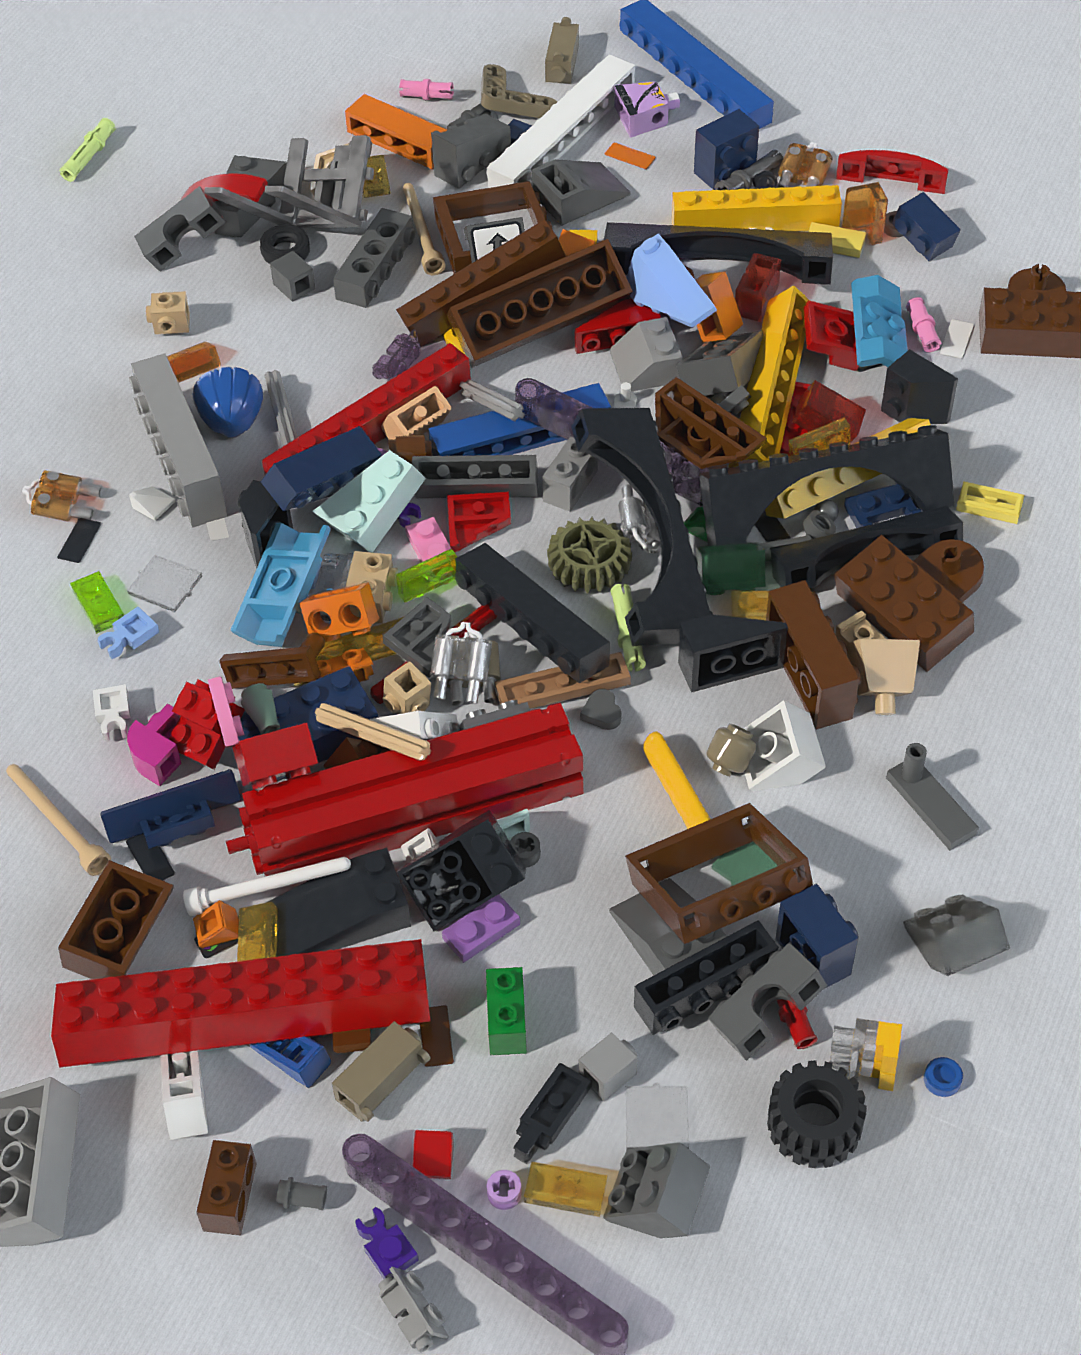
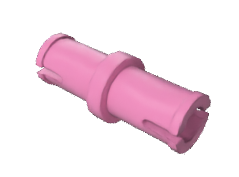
(426, 89)
(923, 324)

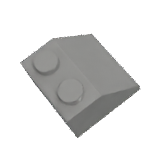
(647, 355)

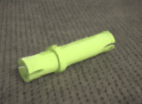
(93, 142)
(622, 605)

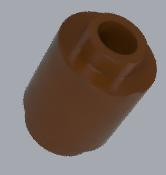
(410, 446)

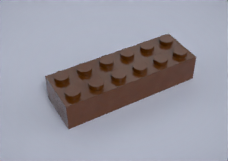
(539, 303)

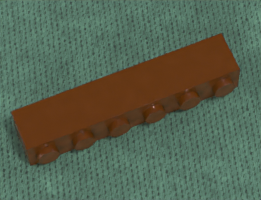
(511, 260)

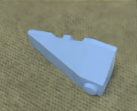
(666, 284)

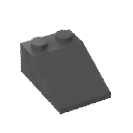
(721, 364)
(652, 936)

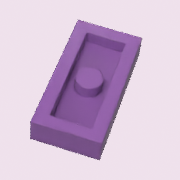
(480, 928)

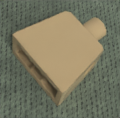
(885, 669)

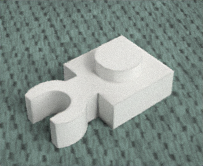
(111, 709)

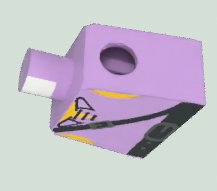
(643, 106)

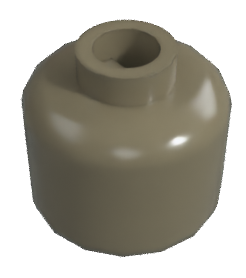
(731, 749)

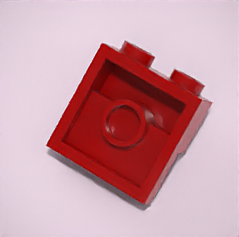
(832, 333)
(198, 728)

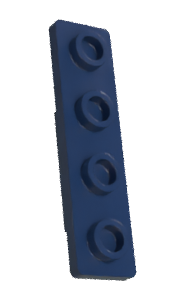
(172, 812)

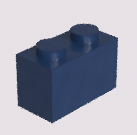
(926, 226)

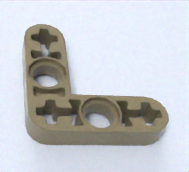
(497, 98)

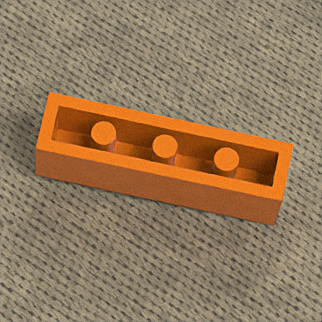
(392, 129)

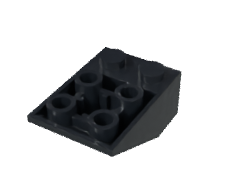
(462, 871)

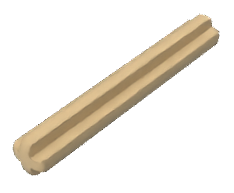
(373, 731)

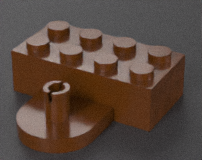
(1031, 316)
(917, 596)

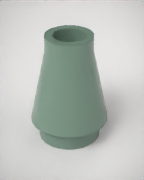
(260, 706)

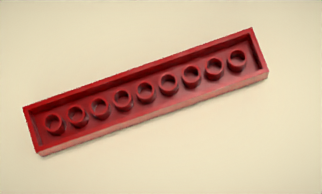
(239, 1003)

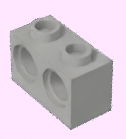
(568, 476)

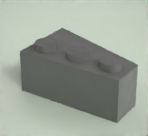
(468, 148)
(236, 219)

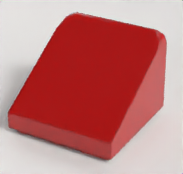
(433, 1153)

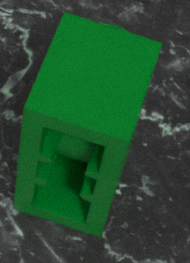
(506, 1011)

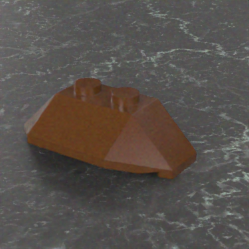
(702, 428)

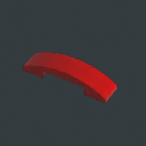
(892, 166)
(241, 184)

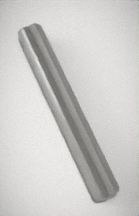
(492, 400)
(280, 407)

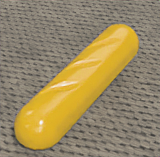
(674, 780)

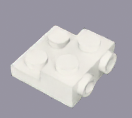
(422, 723)

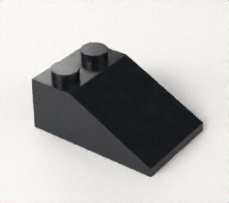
(729, 649)

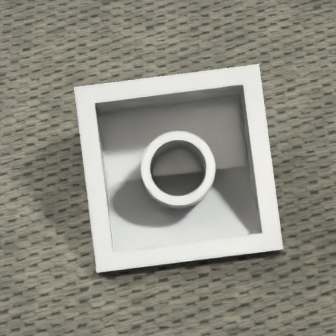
(785, 748)

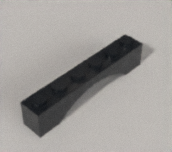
(825, 555)

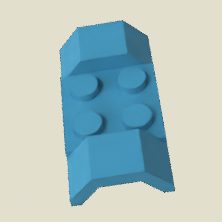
(878, 321)
(279, 585)

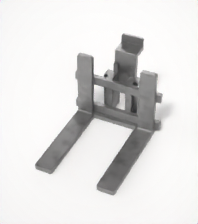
(336, 190)

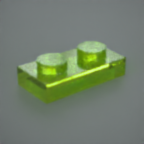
(426, 575)
(97, 601)

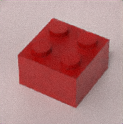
(275, 755)

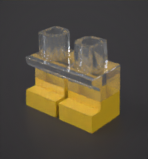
(867, 1050)

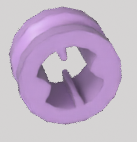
(495, 1182)

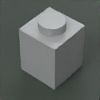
(609, 1065)

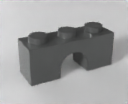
(162, 237)
(784, 977)

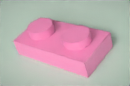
(427, 538)
(222, 696)

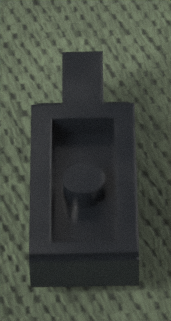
(550, 1111)

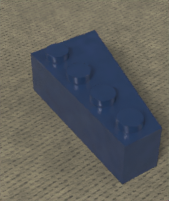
(320, 469)

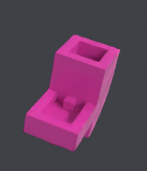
(150, 746)

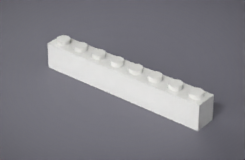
(562, 124)

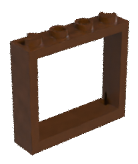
(481, 203)
(705, 843)

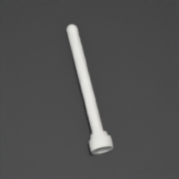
(199, 899)

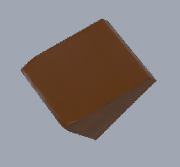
(351, 1040)

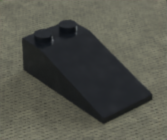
(342, 907)

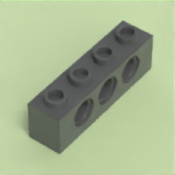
(374, 257)

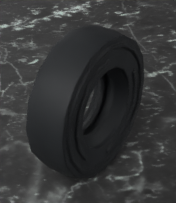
(281, 234)

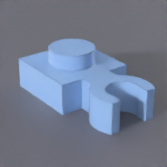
(129, 630)

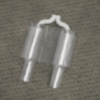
(638, 522)
(461, 659)

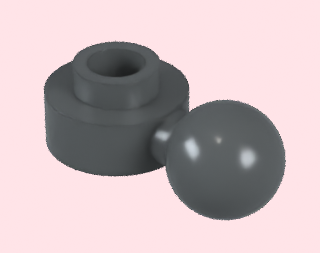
(821, 520)

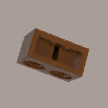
(226, 1187)

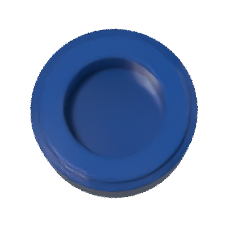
(943, 1077)

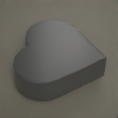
(602, 710)

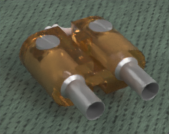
(804, 165)
(58, 495)

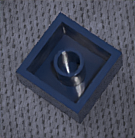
(725, 147)
(818, 932)

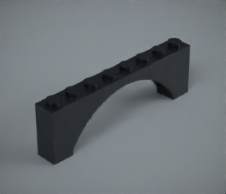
(801, 252)
(630, 446)
(740, 494)

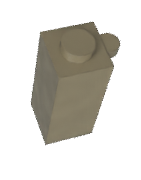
(562, 52)
(379, 1070)

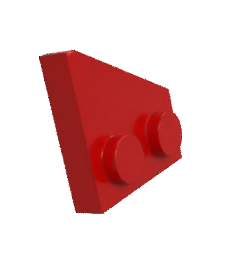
(476, 517)

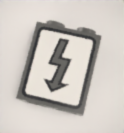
(491, 235)

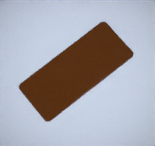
(437, 1037)

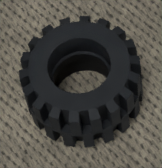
(823, 1087)

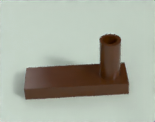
(275, 665)

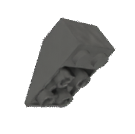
(575, 188)

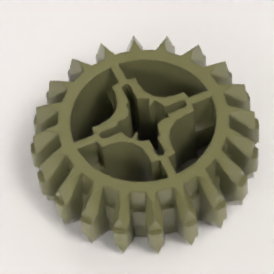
(589, 554)

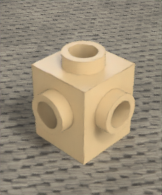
(169, 312)
(406, 690)

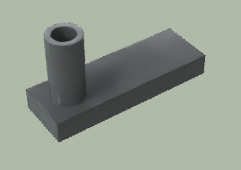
(930, 799)

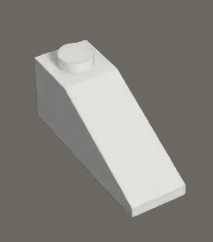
(183, 1095)

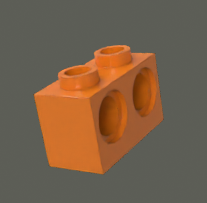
(337, 606)

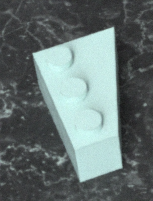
(372, 500)

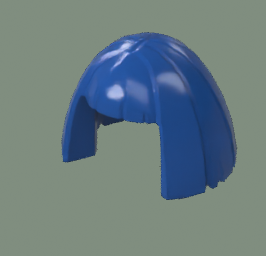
(228, 400)

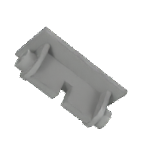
(404, 1295)

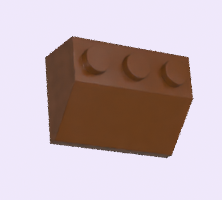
(113, 922)

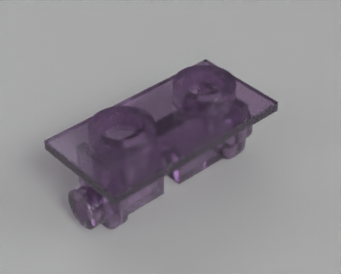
(401, 355)

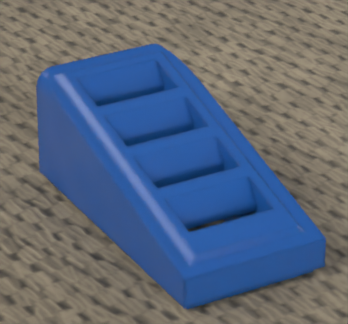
(305, 1067)

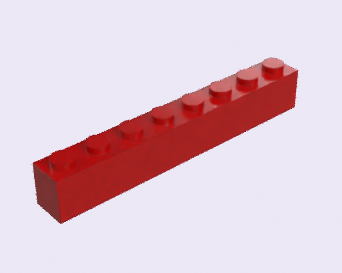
(441, 369)

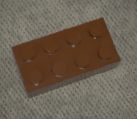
(814, 656)

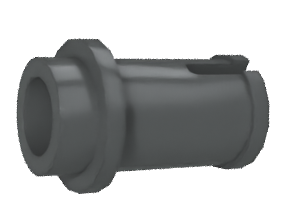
(301, 1194)

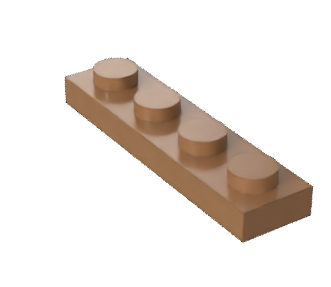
(555, 686)

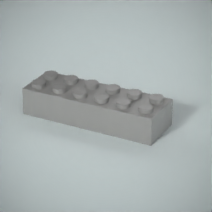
(177, 440)

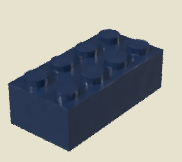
(299, 707)

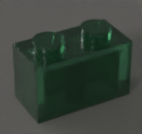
(731, 567)

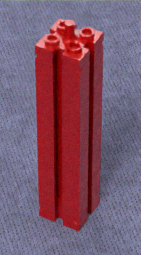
(394, 797)

